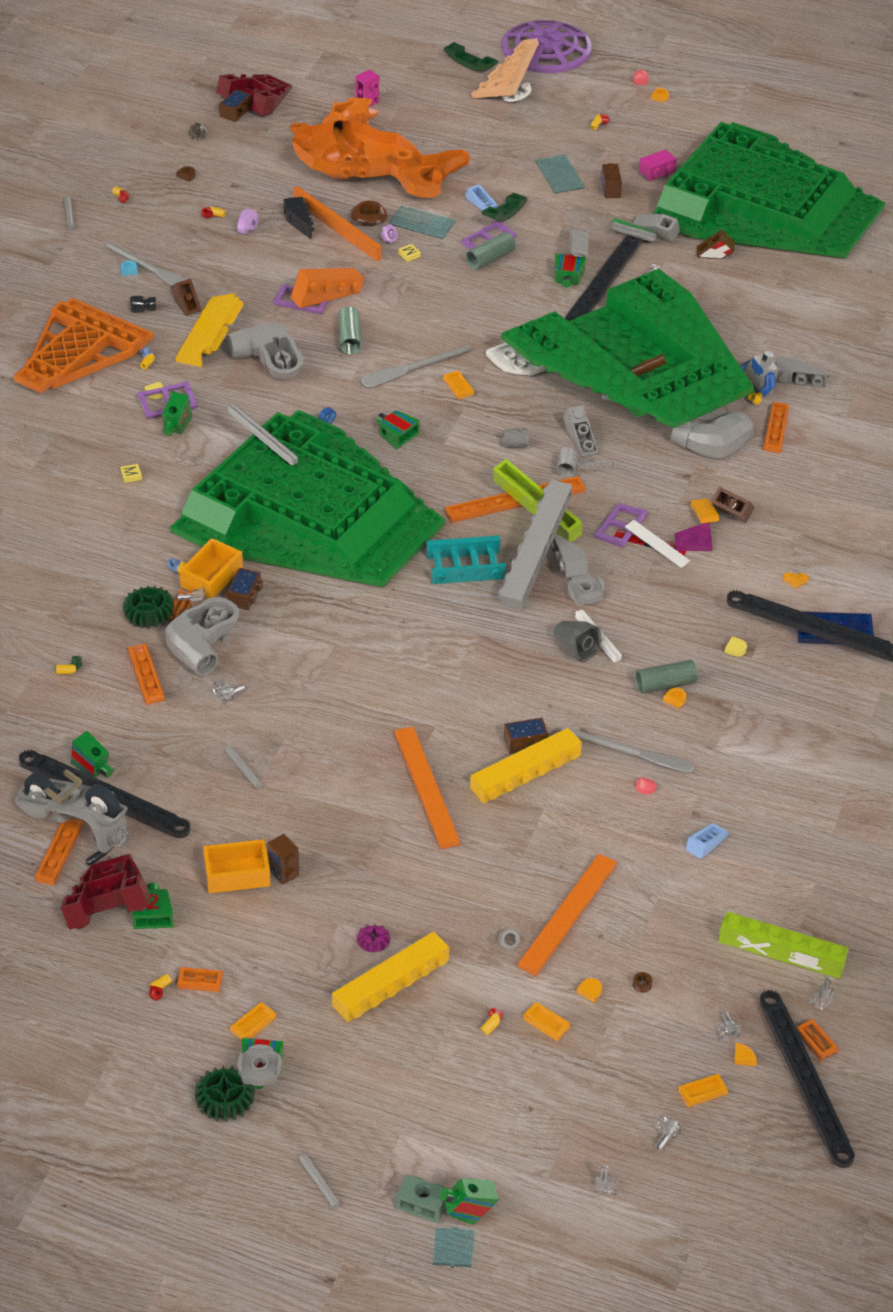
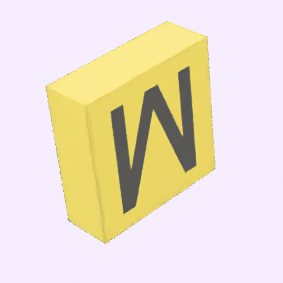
(409, 253)
(131, 473)

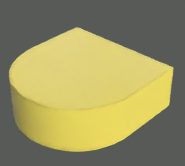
(154, 386)
(736, 647)

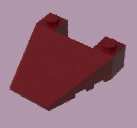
(265, 90)
(103, 888)

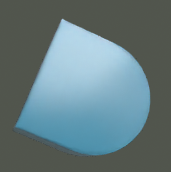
(129, 268)

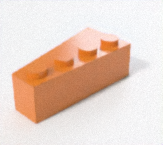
(324, 284)

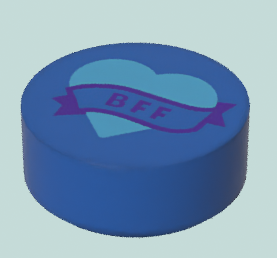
(327, 415)

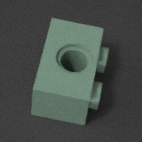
(410, 1198)

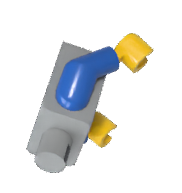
(762, 375)

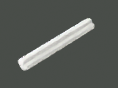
(606, 644)

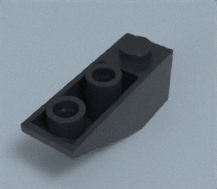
(298, 216)

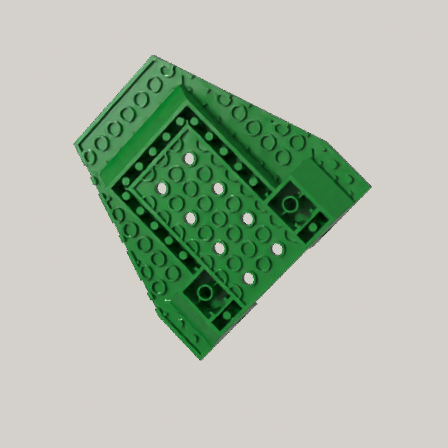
(766, 196)
(639, 323)
(364, 539)

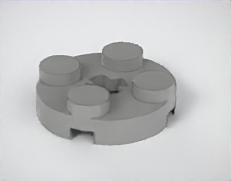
(581, 596)
(259, 1076)

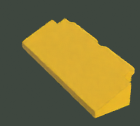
(210, 329)

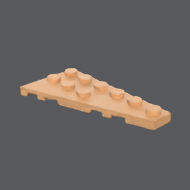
(508, 76)

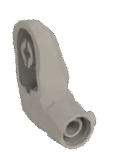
(271, 345)
(718, 437)
(197, 629)

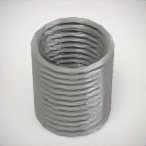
(515, 437)
(567, 462)

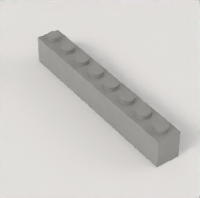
(535, 545)

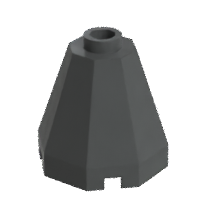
(578, 638)

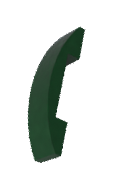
(458, 54)
(512, 205)

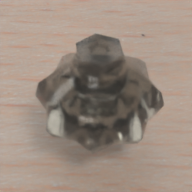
(197, 131)

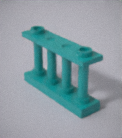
(465, 547)

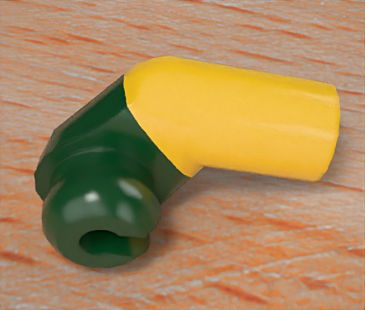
(71, 668)

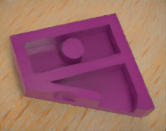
(694, 538)

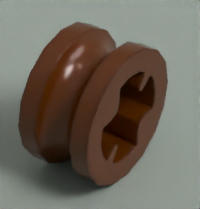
(642, 976)

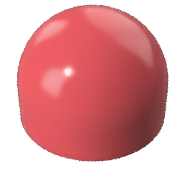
(640, 77)
(645, 785)

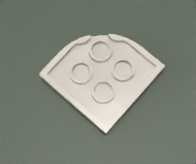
(511, 361)

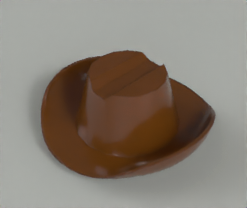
(369, 213)

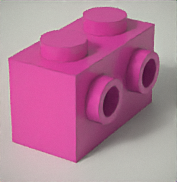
(367, 86)
(657, 165)

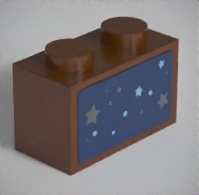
(235, 105)
(611, 180)
(245, 588)
(524, 734)
(283, 859)

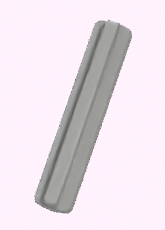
(624, 229)

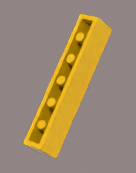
(525, 765)
(390, 977)

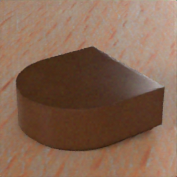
(186, 173)

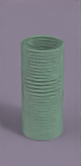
(490, 250)
(349, 330)
(666, 676)

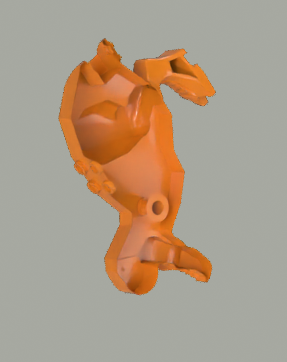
(351, 148)

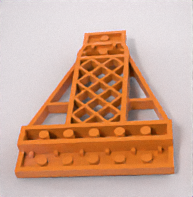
(80, 322)

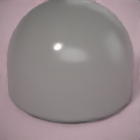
(509, 932)

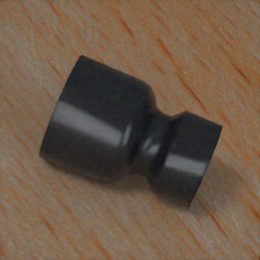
(139, 304)

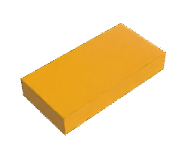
(458, 384)
(704, 510)
(253, 1021)
(546, 1021)
(703, 1090)

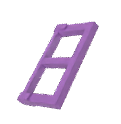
(467, 241)
(278, 301)
(164, 390)
(641, 513)

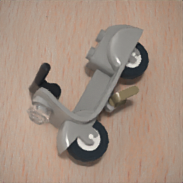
(94, 804)

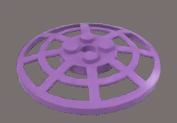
(550, 41)

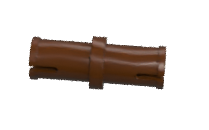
(649, 365)

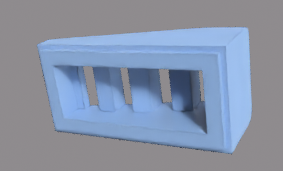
(475, 193)
(704, 841)

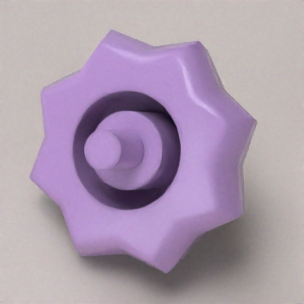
(389, 234)

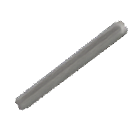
(262, 434)

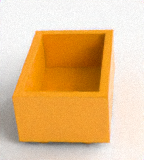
(211, 568)
(236, 866)

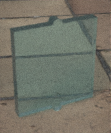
(453, 1247)

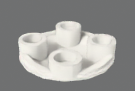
(523, 90)

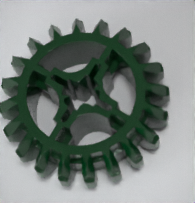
(148, 606)
(211, 1098)

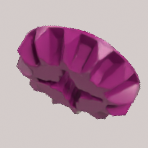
(380, 942)

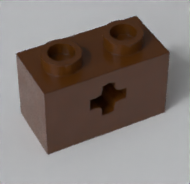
(732, 504)

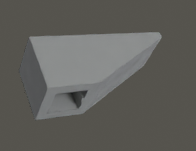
(663, 225)
(578, 242)
(799, 373)
(580, 430)
(570, 557)

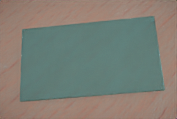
(560, 174)
(422, 222)

